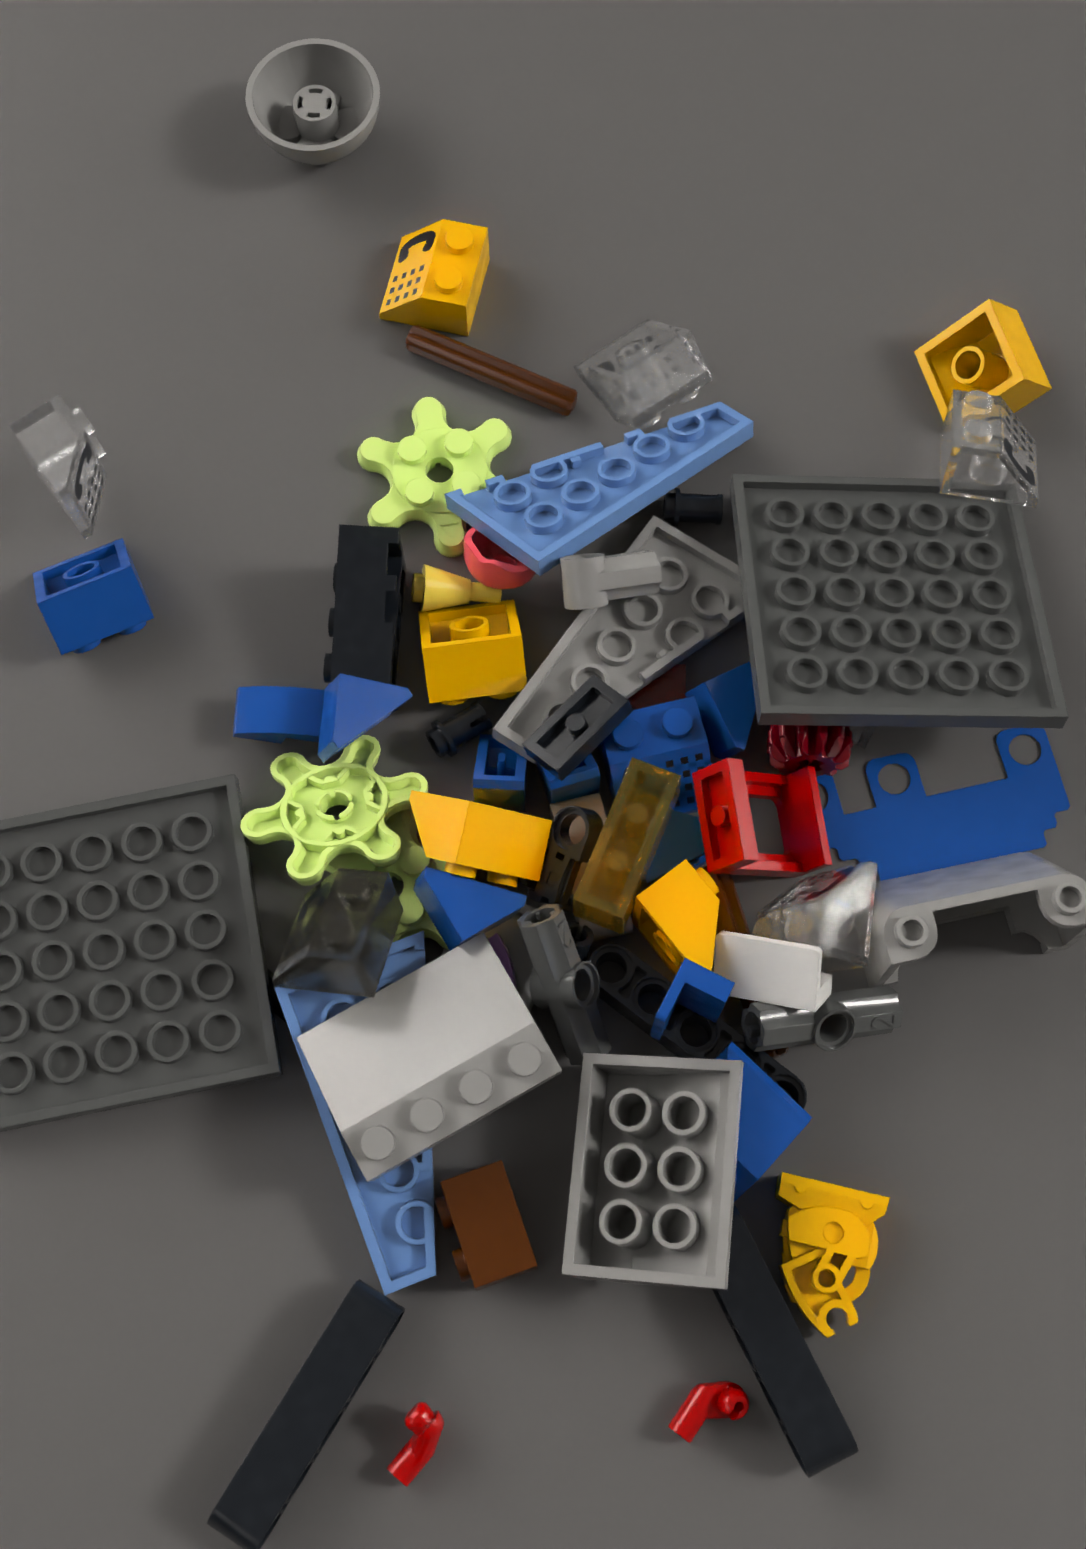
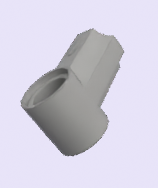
(595, 578)

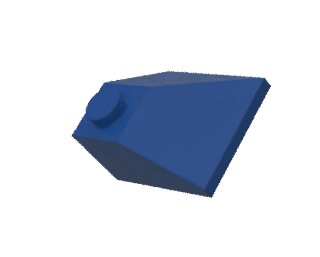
(766, 1123)

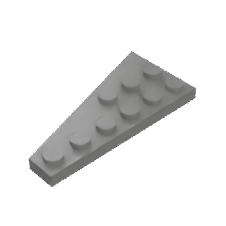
(633, 636)

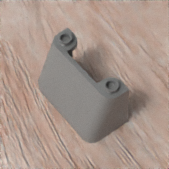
(1028, 888)

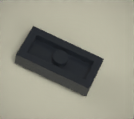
(577, 727)

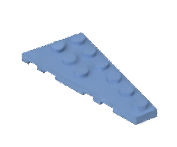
(596, 488)
(399, 1206)

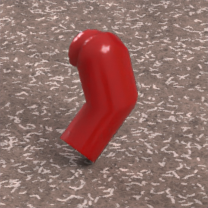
(709, 1401)
(427, 1428)

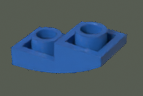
(278, 713)

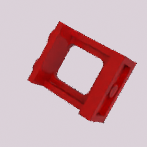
(728, 826)

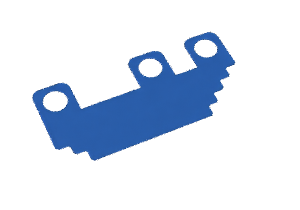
(951, 828)

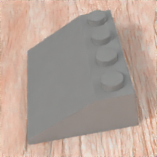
(427, 1057)
(654, 1171)

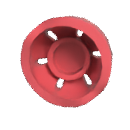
(499, 568)

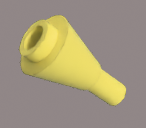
(443, 589)

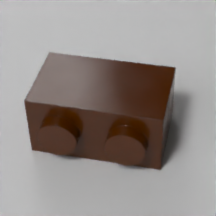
(487, 1226)

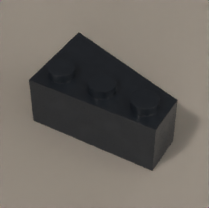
(367, 604)

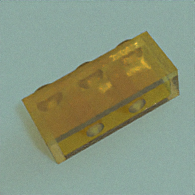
(626, 845)

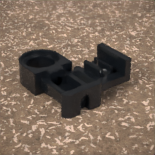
(564, 858)

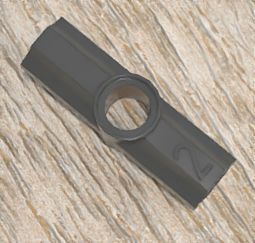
(564, 982)
(831, 1027)

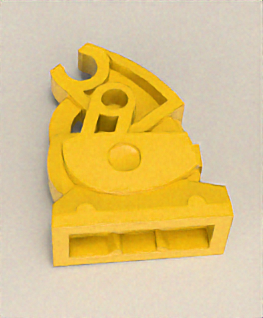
(822, 1239)

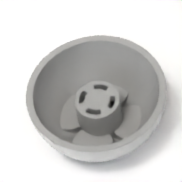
(313, 100)

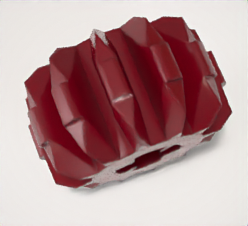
(809, 745)

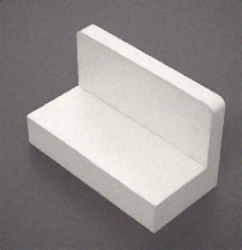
(772, 970)

